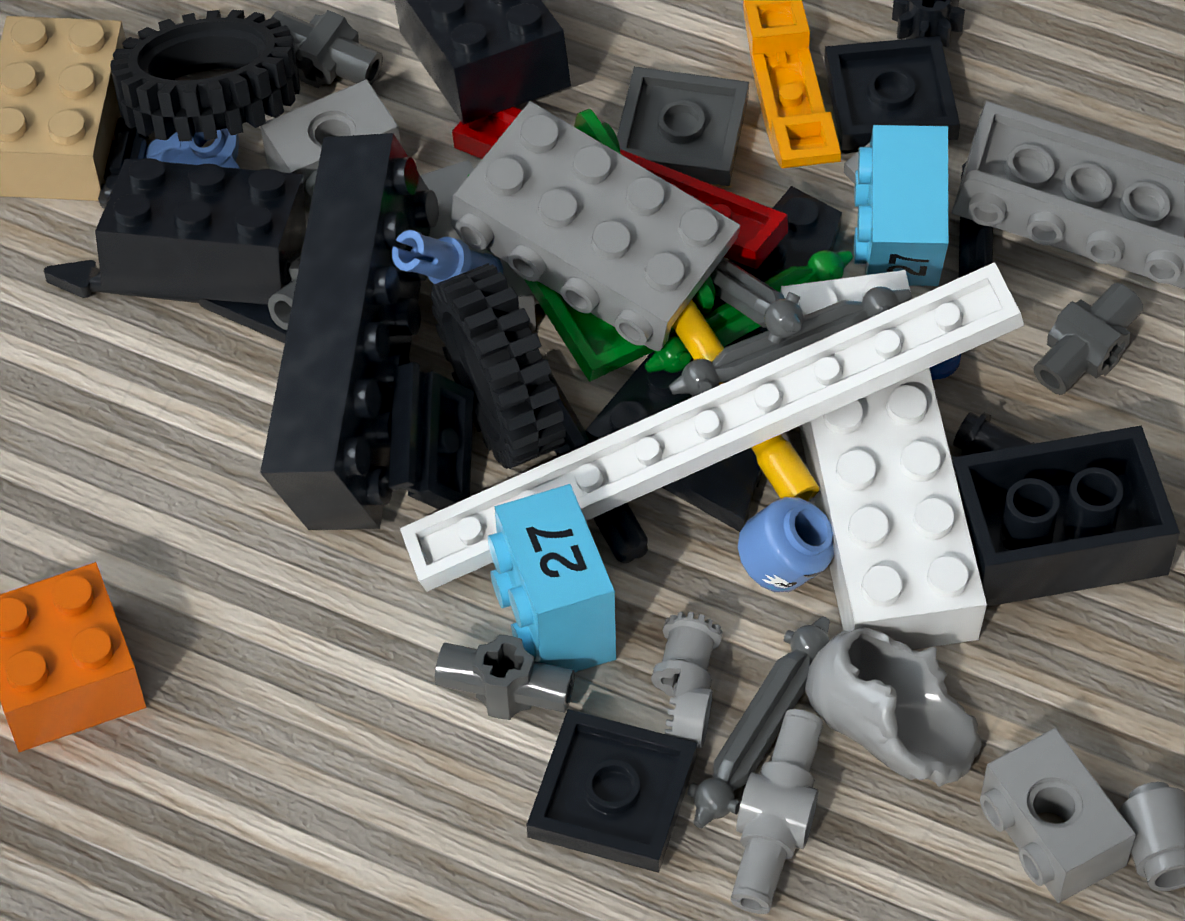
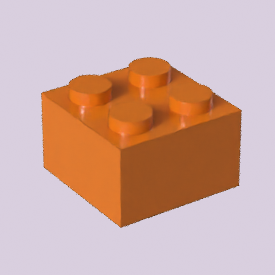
(63, 658)

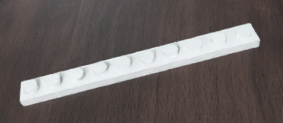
(730, 417)

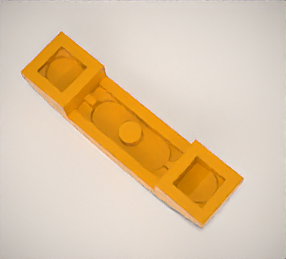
(788, 84)

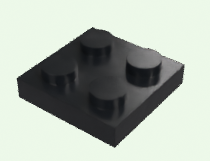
(889, 85)
(612, 790)

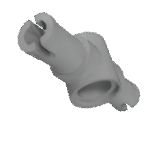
(777, 811)

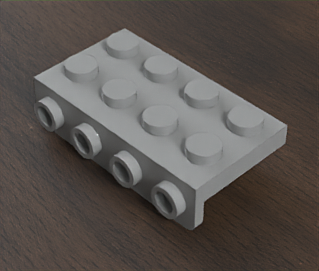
(1076, 193)
(591, 226)

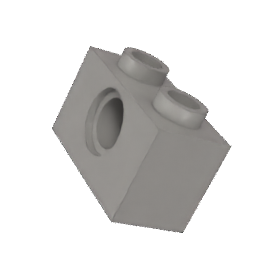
(296, 138)
(1052, 779)

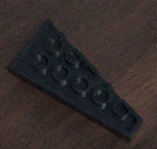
(728, 485)

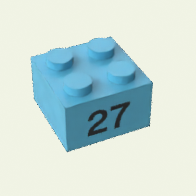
(903, 202)
(553, 580)

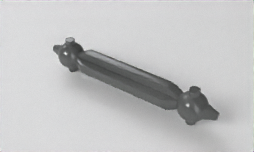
(758, 300)
(757, 351)
(759, 725)

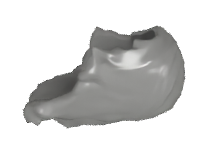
(893, 705)

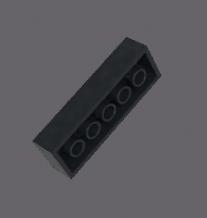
(347, 334)

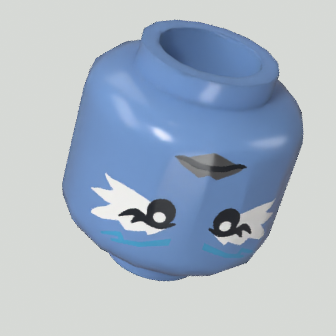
(786, 544)

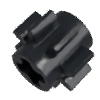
(928, 18)

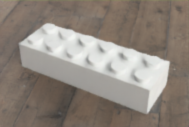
(892, 502)

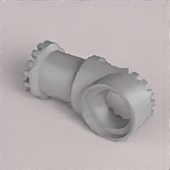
(685, 674)

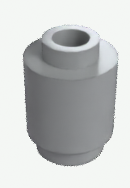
(1158, 821)

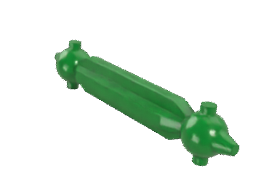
(732, 324)

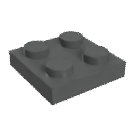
(684, 122)

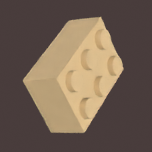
(57, 106)

